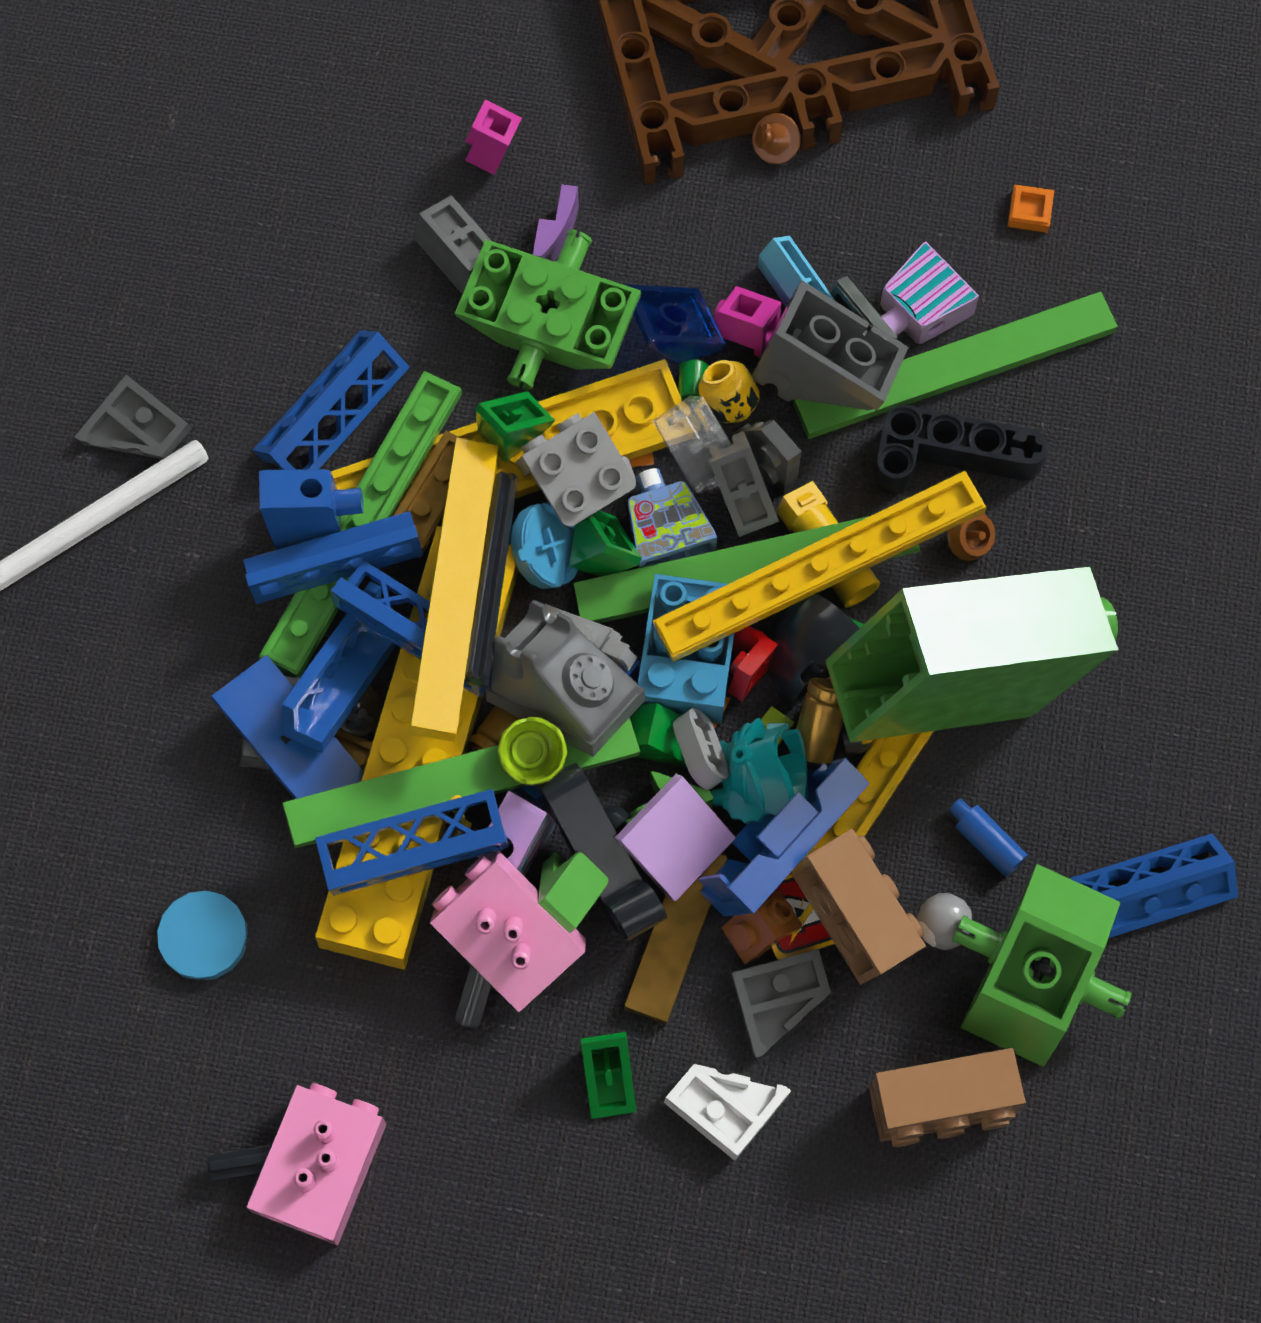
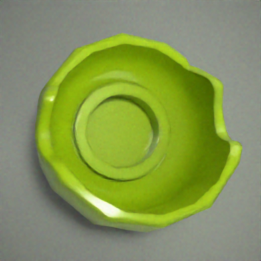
(532, 751)

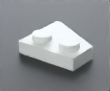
(725, 1107)

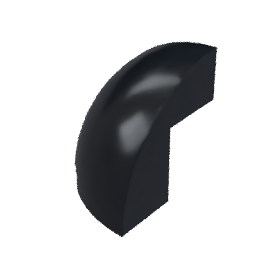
(805, 638)

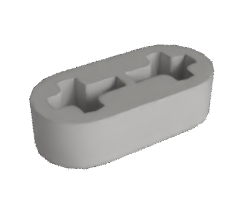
(701, 748)

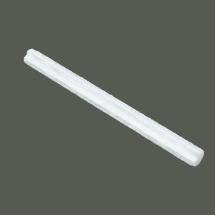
(101, 512)

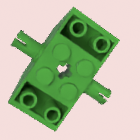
(514, 290)
(1051, 921)

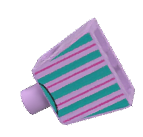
(926, 297)
(525, 828)

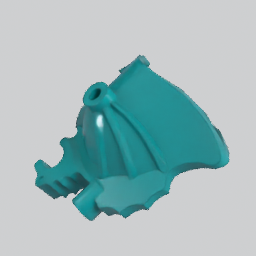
(757, 777)

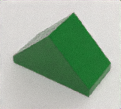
(511, 422)
(602, 546)
(656, 734)
(608, 1075)

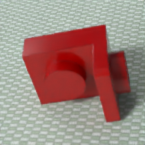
(752, 660)

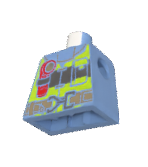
(667, 521)

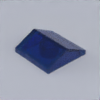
(677, 322)

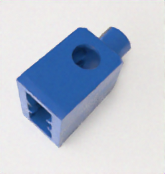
(304, 504)

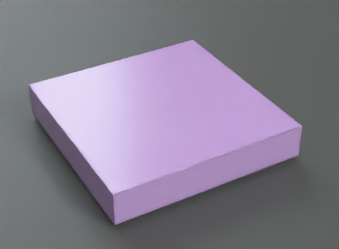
(675, 837)

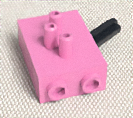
(503, 937)
(312, 1166)

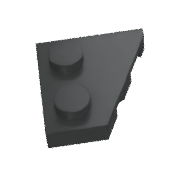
(134, 423)
(774, 453)
(779, 996)

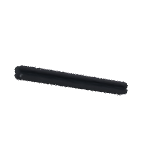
(491, 580)

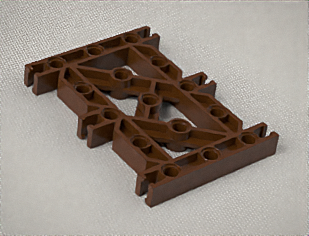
(770, 83)

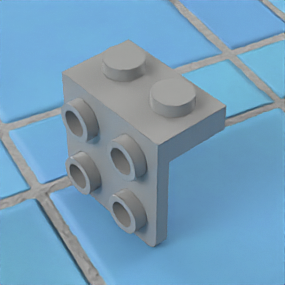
(577, 468)

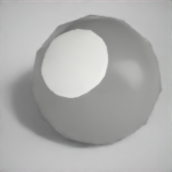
(940, 919)

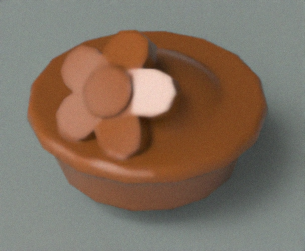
(776, 138)
(972, 538)

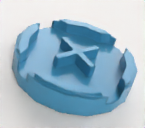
(542, 547)
(202, 935)

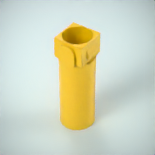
(808, 510)

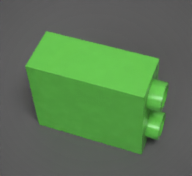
(971, 652)

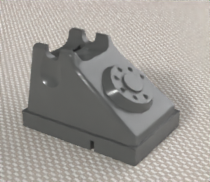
(828, 354)
(563, 677)

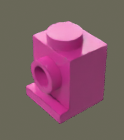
(491, 136)
(748, 318)

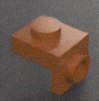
(759, 931)

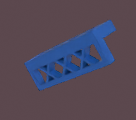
(321, 396)
(331, 557)
(379, 615)
(335, 681)
(417, 859)
(1165, 895)

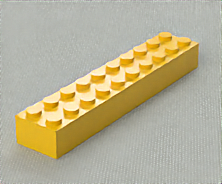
(383, 918)

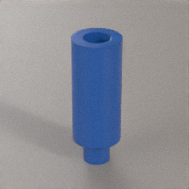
(988, 837)

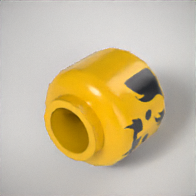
(729, 391)

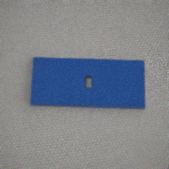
(255, 710)

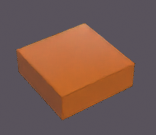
(1030, 208)

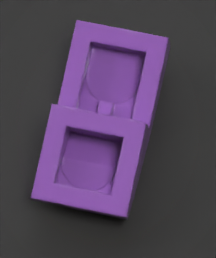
(552, 233)

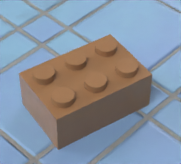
(858, 906)
(946, 1097)

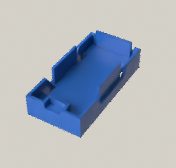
(783, 839)

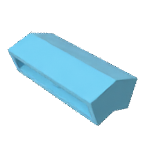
(786, 267)

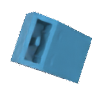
(695, 679)

